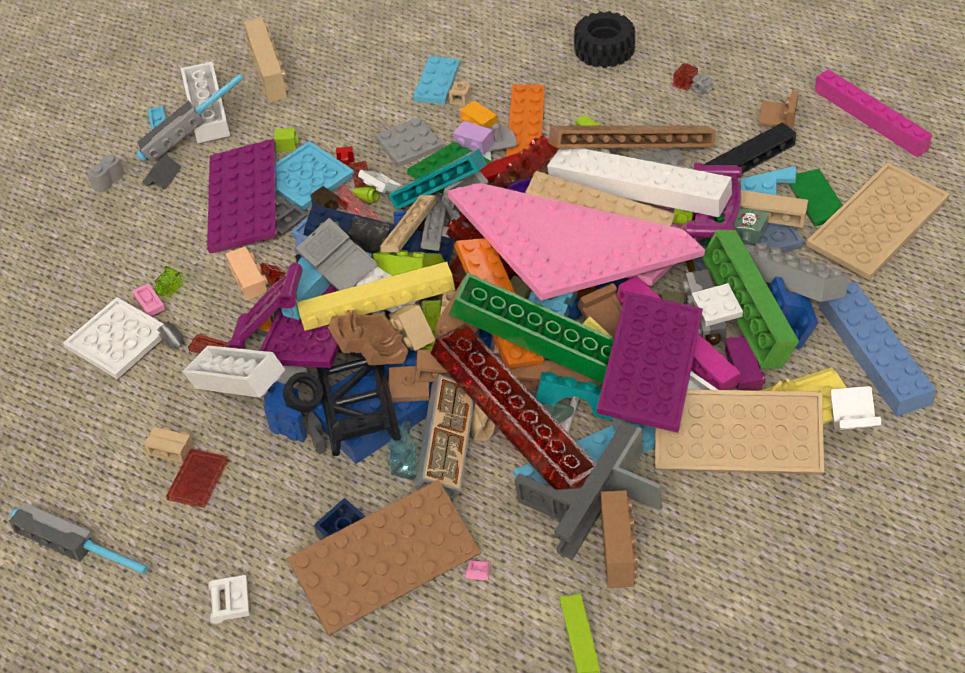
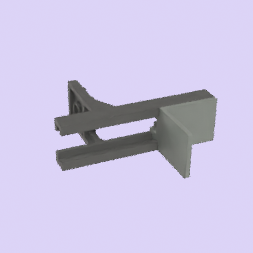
(609, 474)

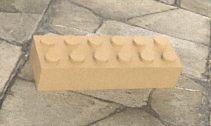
(266, 59)

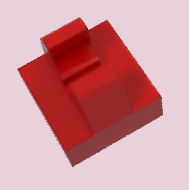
(345, 155)

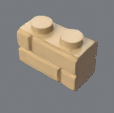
(169, 444)

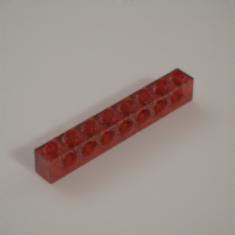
(537, 145)

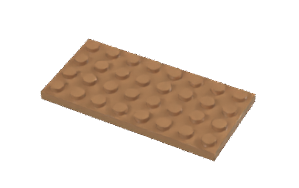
(383, 557)

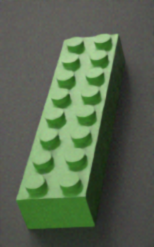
(762, 318)

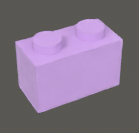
(474, 137)

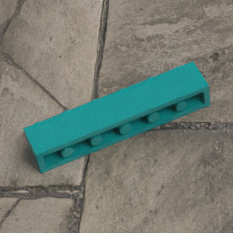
(438, 179)

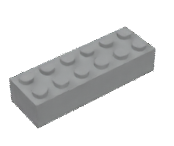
(799, 274)

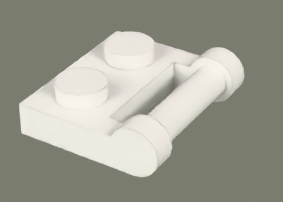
(236, 598)

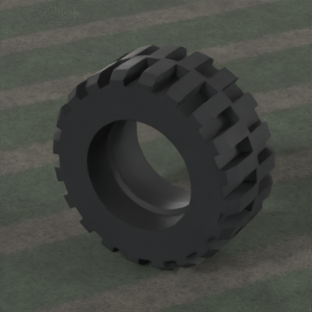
(604, 39)

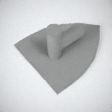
(503, 138)

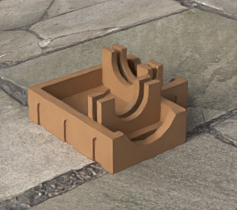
(370, 336)

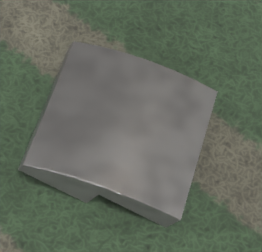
(288, 216)

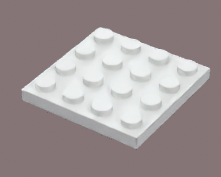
(115, 338)

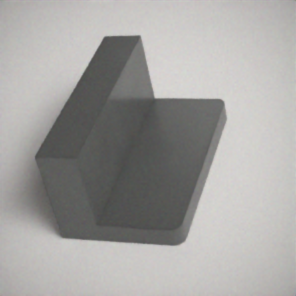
(162, 172)

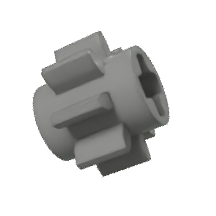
(702, 84)

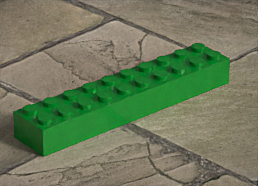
(533, 327)

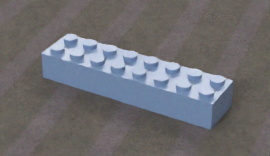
(879, 351)

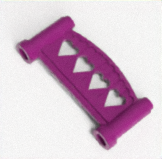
(704, 225)
(280, 294)

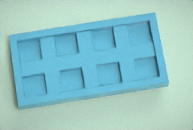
(436, 80)

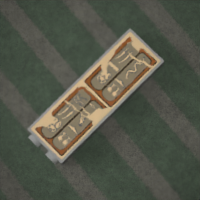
(445, 436)

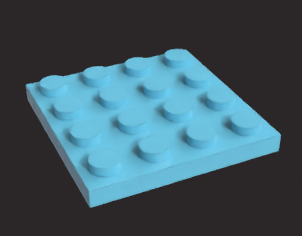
(306, 172)

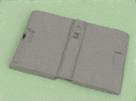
(336, 256)

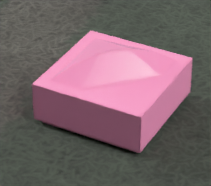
(478, 570)

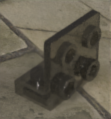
(368, 234)

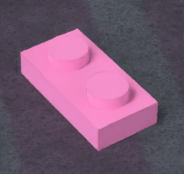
(148, 300)

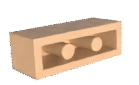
(247, 272)

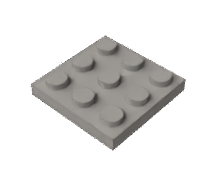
(408, 141)

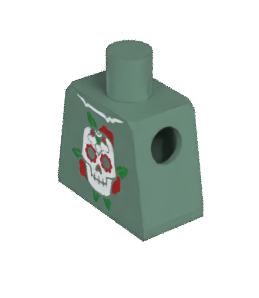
(751, 225)

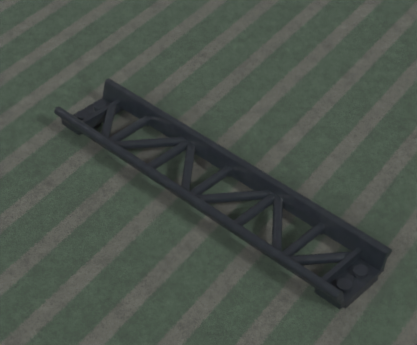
(360, 422)

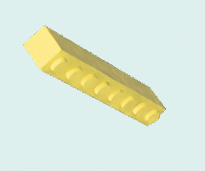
(377, 295)

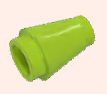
(367, 194)

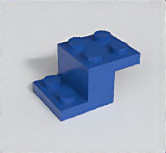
(796, 309)
(281, 417)

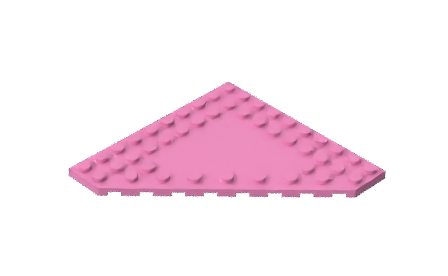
(568, 245)

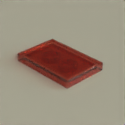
(197, 478)

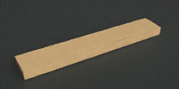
(409, 223)

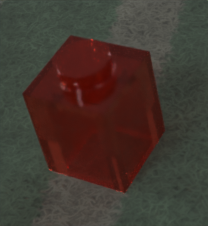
(683, 76)

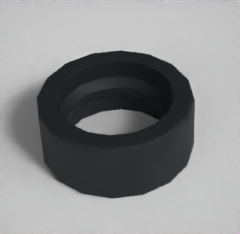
(308, 379)

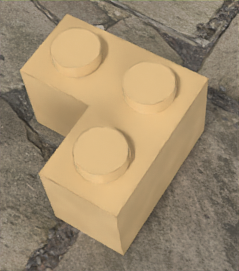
(413, 326)

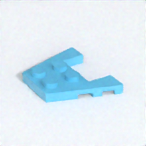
(767, 182)

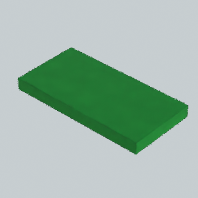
(820, 196)

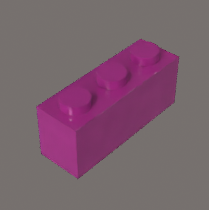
(743, 358)

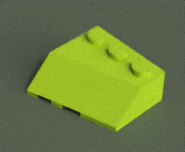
(404, 261)

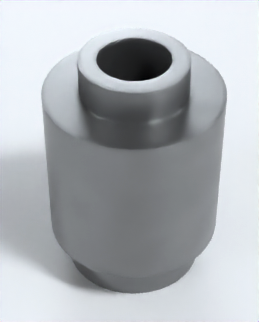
(171, 334)

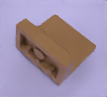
(775, 112)

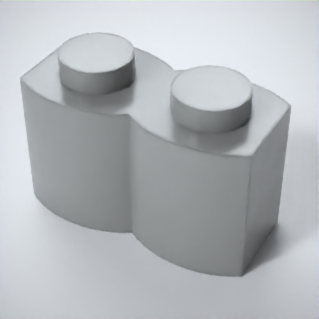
(105, 173)

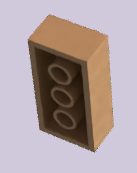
(618, 539)

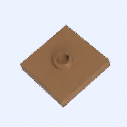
(404, 387)

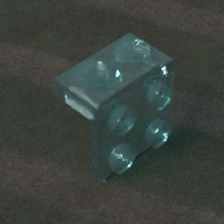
(403, 454)

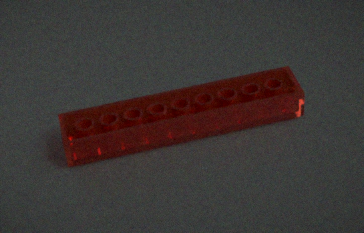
(513, 409)

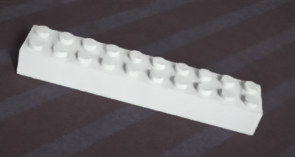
(644, 180)

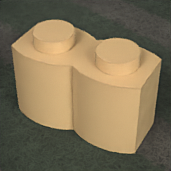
(481, 426)

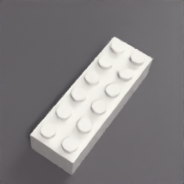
(200, 85)
(234, 371)

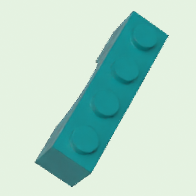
(554, 388)

